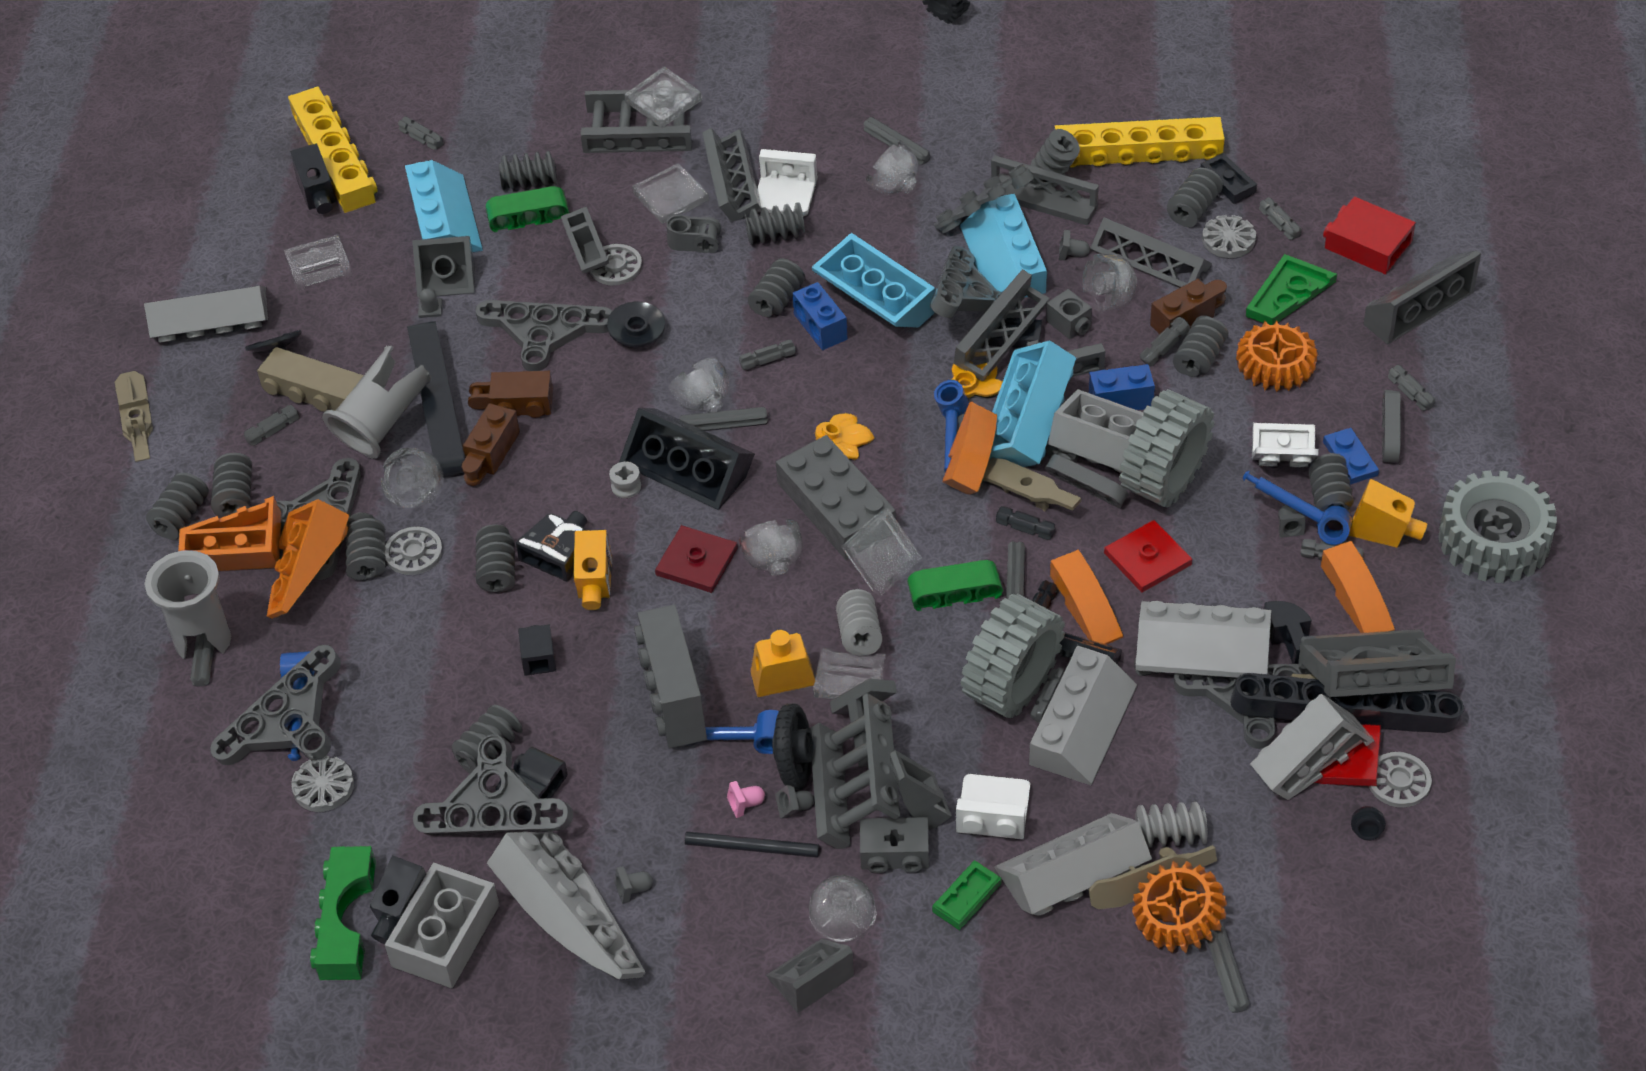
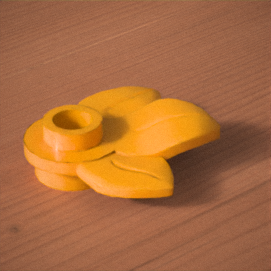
(985, 388)
(845, 433)

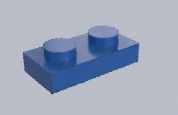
(1359, 462)

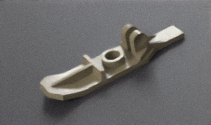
(134, 400)
(1039, 489)
(1121, 889)

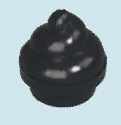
(1368, 822)

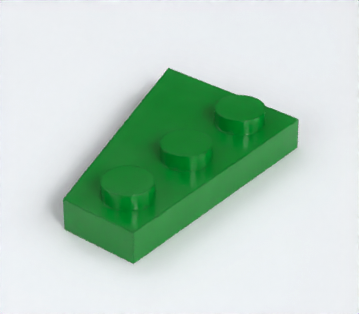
(1287, 289)

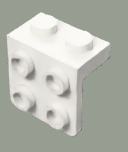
(786, 179)
(1283, 443)
(993, 806)

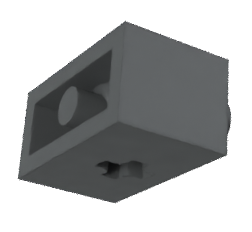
(894, 844)

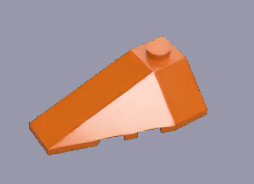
(307, 542)

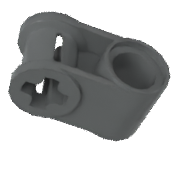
(690, 233)

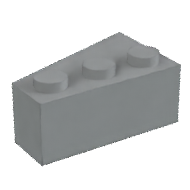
(1309, 745)

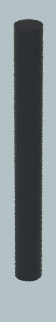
(752, 844)

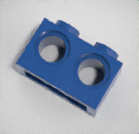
(820, 316)

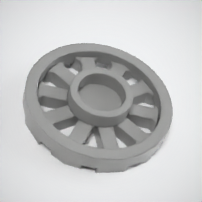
(1229, 236)
(618, 264)
(413, 550)
(1402, 779)
(322, 784)

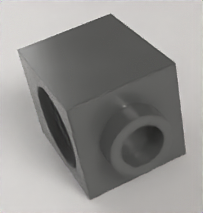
(1069, 314)

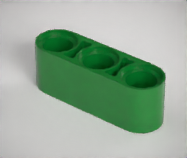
(526, 208)
(954, 584)

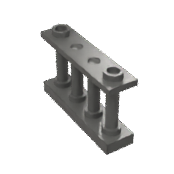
(626, 138)
(830, 767)

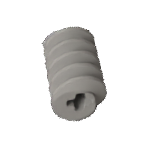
(859, 622)
(1172, 824)

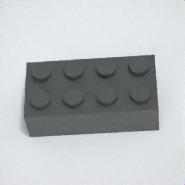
(830, 490)
(670, 676)

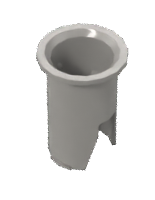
(370, 409)
(184, 575)

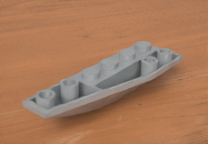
(563, 900)

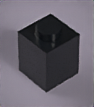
(537, 649)

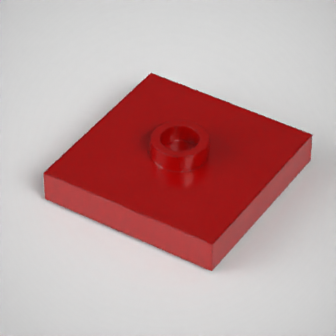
(1148, 556)
(1360, 767)

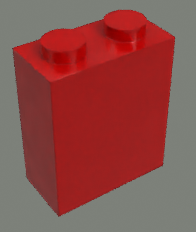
(1369, 235)

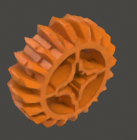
(1276, 356)
(1197, 912)

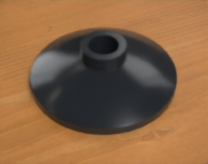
(636, 324)
(270, 344)

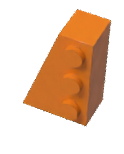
(238, 540)

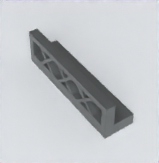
(725, 179)
(1045, 198)
(1158, 247)
(993, 319)

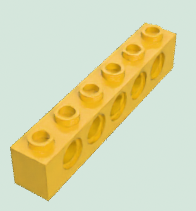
(322, 126)
(1147, 141)

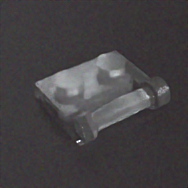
(316, 256)
(835, 680)

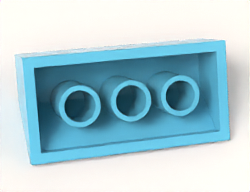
(441, 202)
(1003, 244)
(877, 282)
(1028, 400)

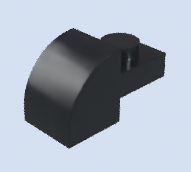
(1288, 626)

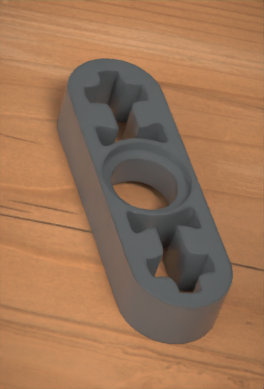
(1391, 426)
(1084, 478)

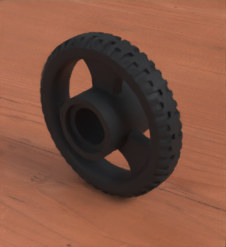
(793, 745)

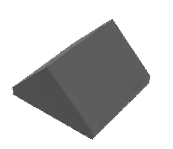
(444, 265)
(813, 973)

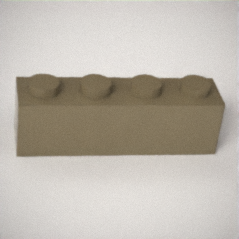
(306, 379)

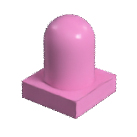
(744, 798)

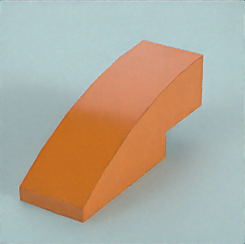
(971, 449)
(1356, 588)
(1085, 598)

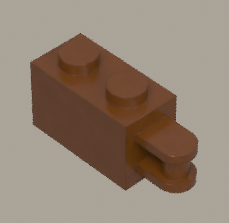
(1188, 303)
(521, 391)
(489, 443)

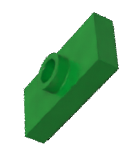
(966, 895)

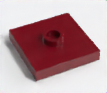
(696, 559)

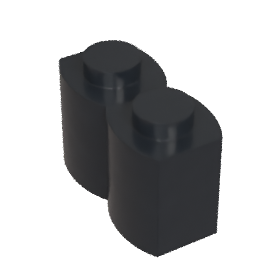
(541, 773)

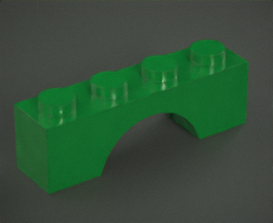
(340, 950)

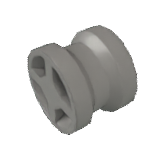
(625, 479)

